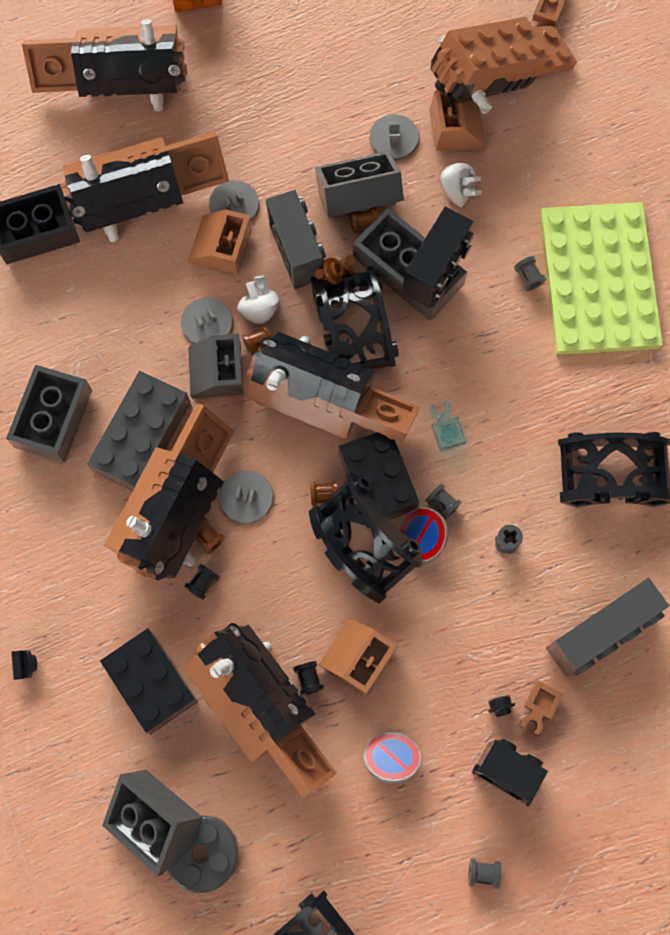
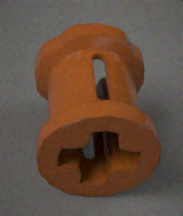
(362, 220)
(254, 340)
(316, 488)
(209, 537)

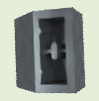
(216, 367)

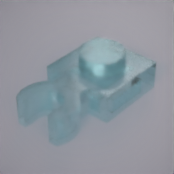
(447, 430)

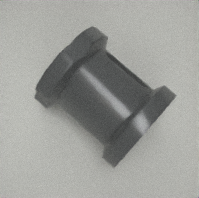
(530, 273)
(443, 501)
(506, 531)
(484, 873)

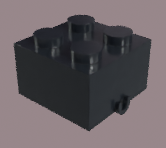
(510, 771)

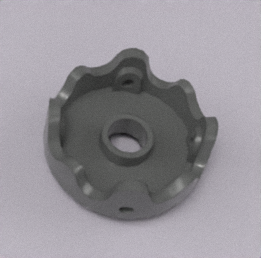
(221, 862)

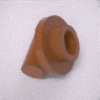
(346, 261)
(331, 270)

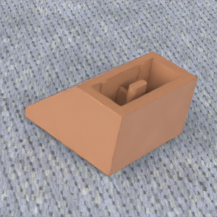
(456, 125)
(222, 241)
(358, 656)

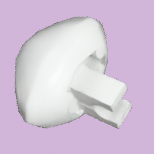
(459, 183)
(260, 303)

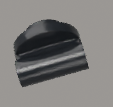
(23, 664)

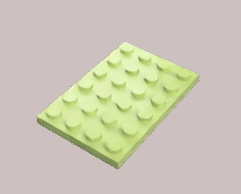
(600, 278)

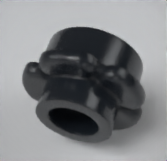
(501, 706)

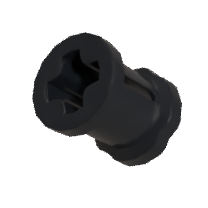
(201, 581)
(308, 678)

